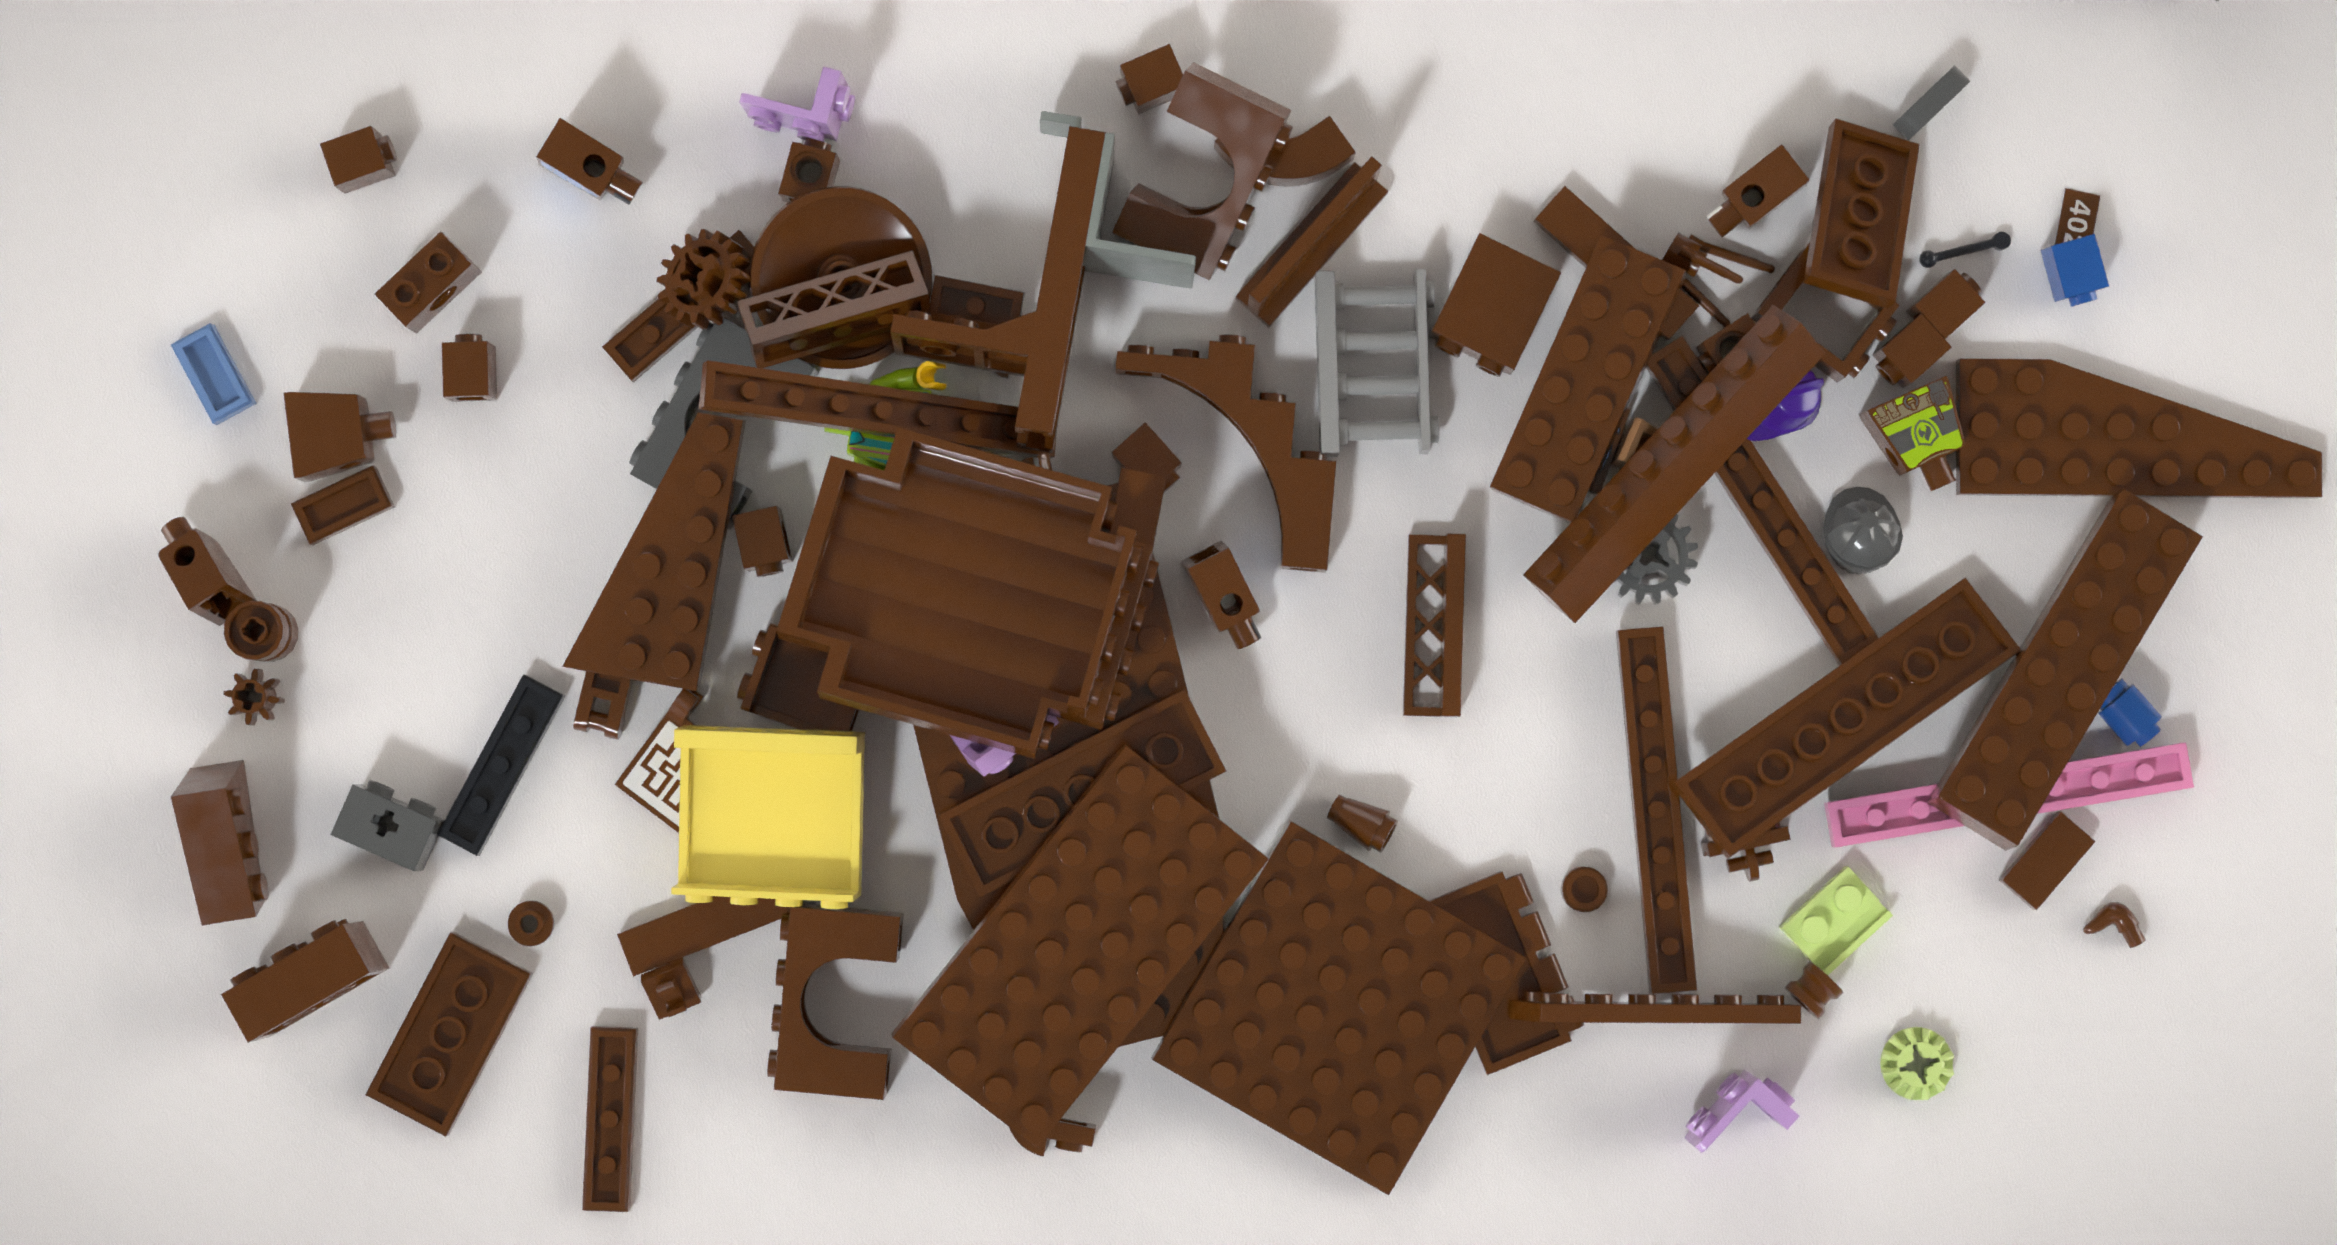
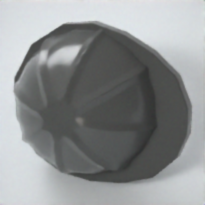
(1862, 530)

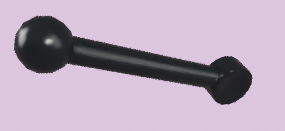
(1999, 242)

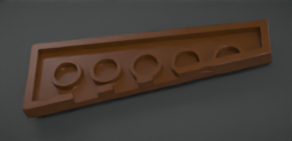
(1644, 1009)

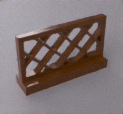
(1313, 242)

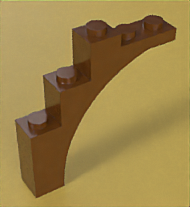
(1300, 485)

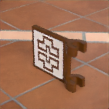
(655, 770)

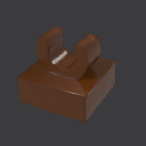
(671, 989)

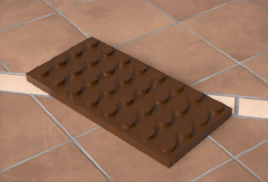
(1079, 946)

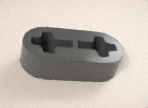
(1931, 103)

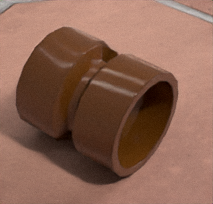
(261, 631)

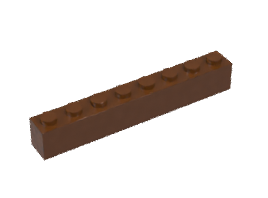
(1674, 463)

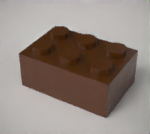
(303, 979)

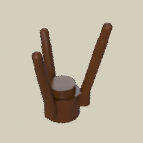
(1691, 255)

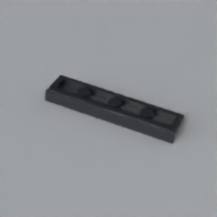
(501, 765)

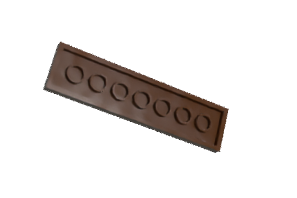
(1846, 718)

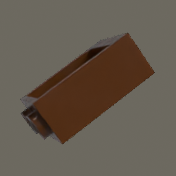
(1830, 364)

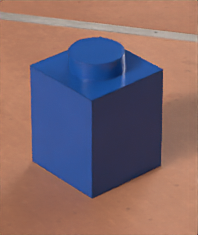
(2075, 270)

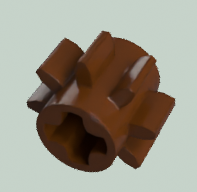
(256, 684)

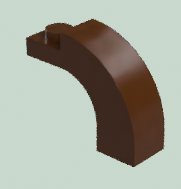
(1305, 157)

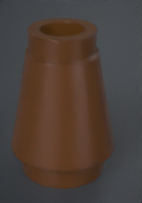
(1363, 822)

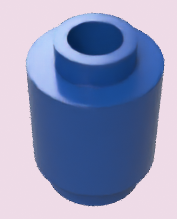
(2130, 714)

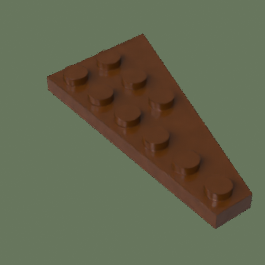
(664, 588)

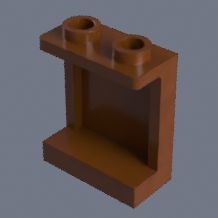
(1494, 306)
(787, 686)

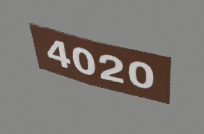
(2077, 215)

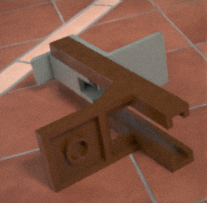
(1042, 340)

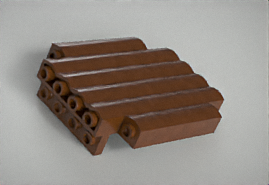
(968, 593)

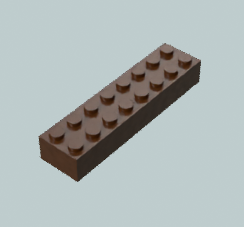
(2064, 670)

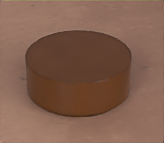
(1584, 889)

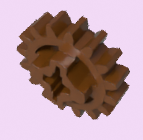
(703, 279)

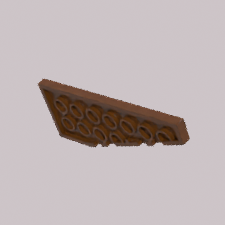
(2075, 433)

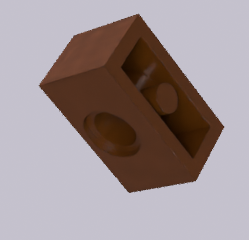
(428, 282)

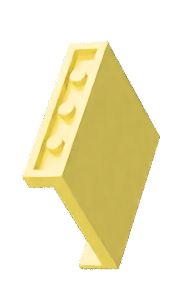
(770, 815)

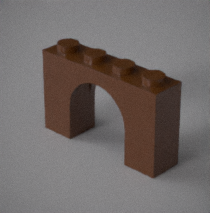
(1250, 131)
(804, 1056)

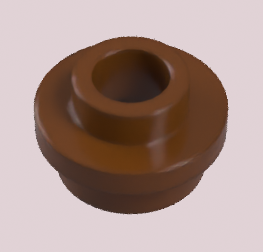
(543, 916)

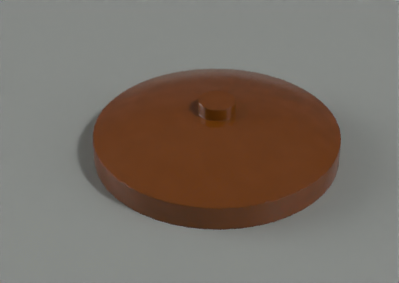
(829, 234)

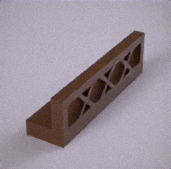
(837, 323)
(1451, 628)

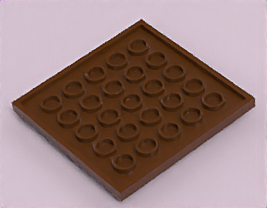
(1338, 1008)

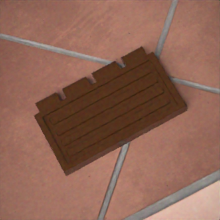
(1493, 909)

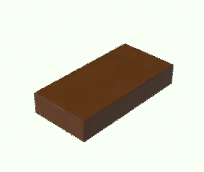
(342, 505)
(2047, 860)

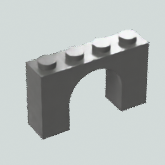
(672, 420)

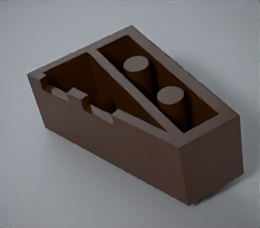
(220, 842)

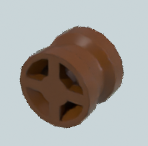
(1813, 990)

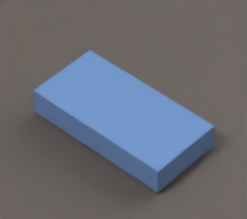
(213, 374)

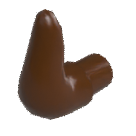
(2122, 918)

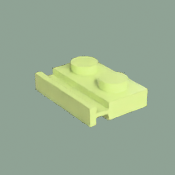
(1835, 920)

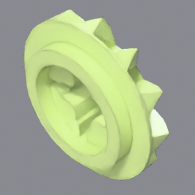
(1899, 1052)

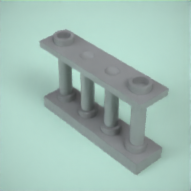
(1335, 341)

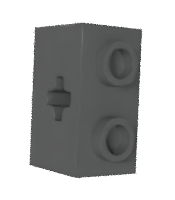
(362, 825)

